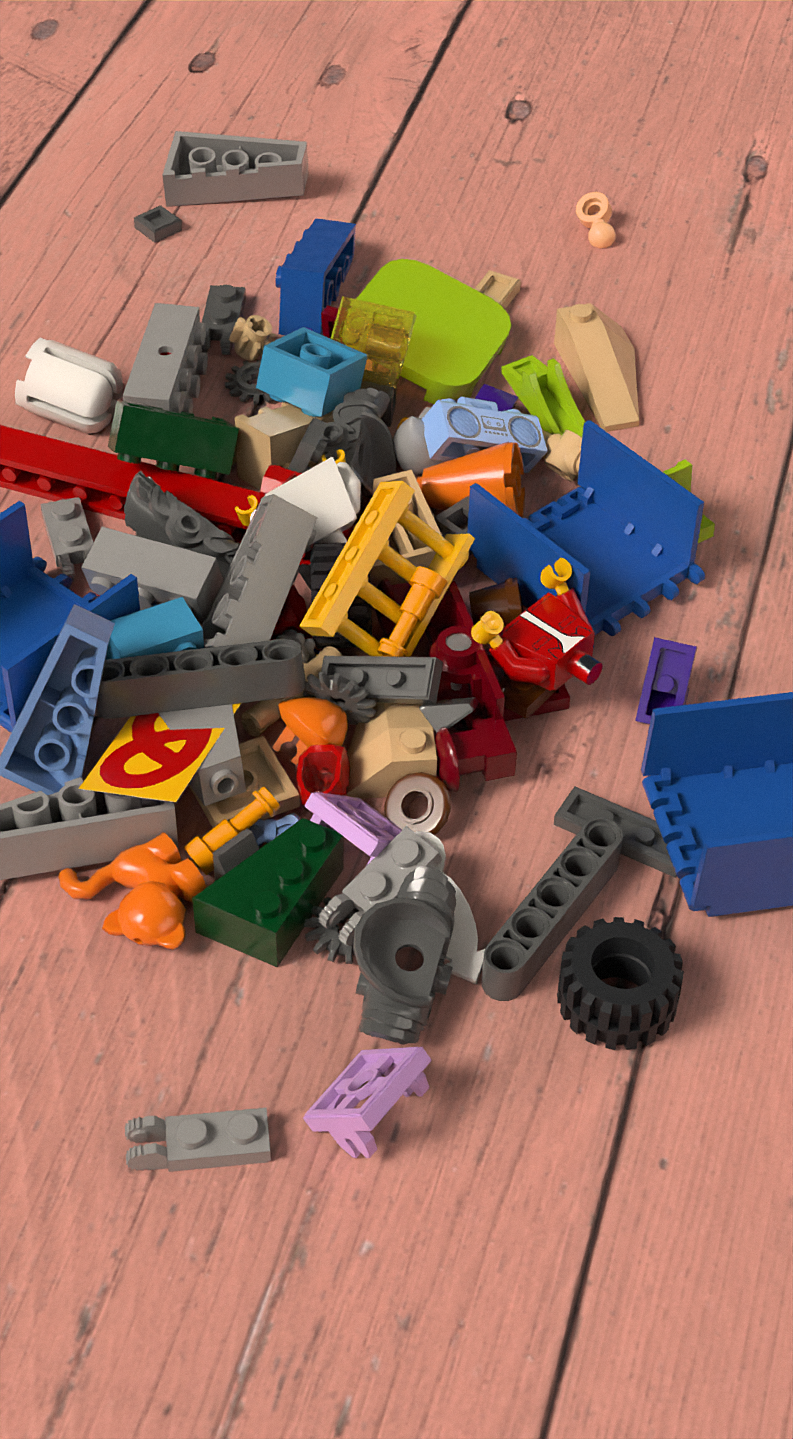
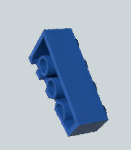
(314, 274)

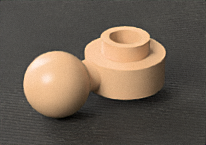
(600, 233)

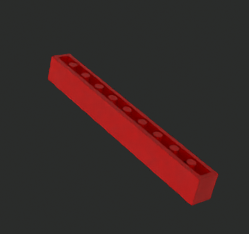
(68, 471)

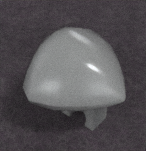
(411, 445)

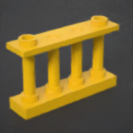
(362, 549)

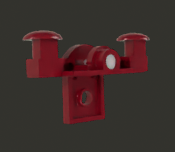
(466, 674)

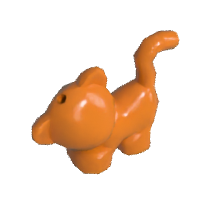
(151, 910)

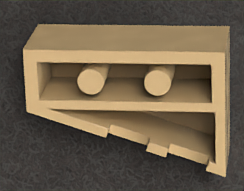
(400, 538)

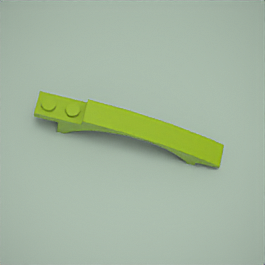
(549, 398)

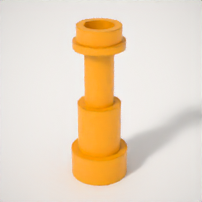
(425, 587)
(202, 849)

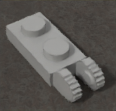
(67, 533)
(379, 881)
(199, 1140)

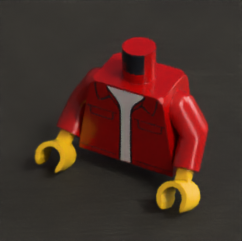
(546, 640)

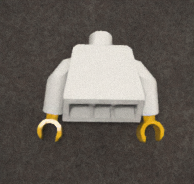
(324, 491)

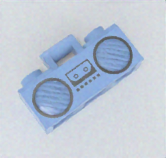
(477, 424)

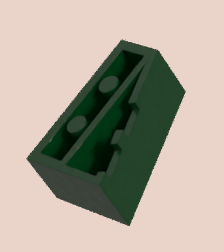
(172, 439)
(271, 893)

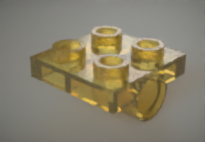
(379, 333)

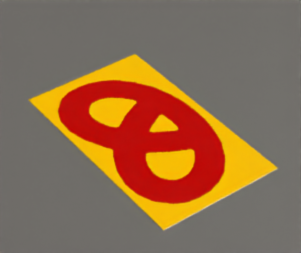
(151, 759)

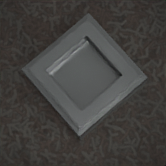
(157, 224)

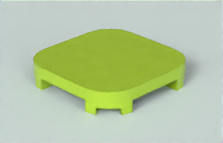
(453, 331)

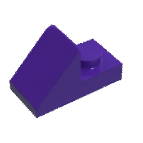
(666, 677)

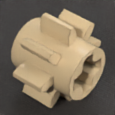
(251, 336)

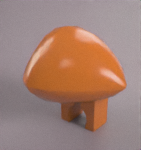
(313, 722)

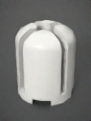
(69, 386)

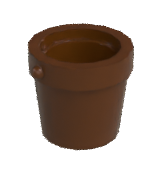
(501, 598)

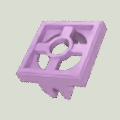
(353, 820)
(352, 1125)

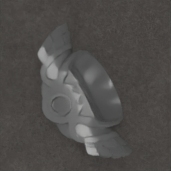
(363, 438)
(167, 520)
(420, 917)

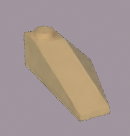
(600, 364)
(389, 748)

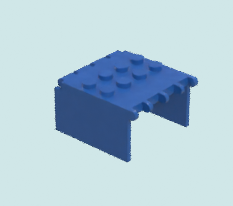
(621, 531)
(36, 609)
(725, 800)

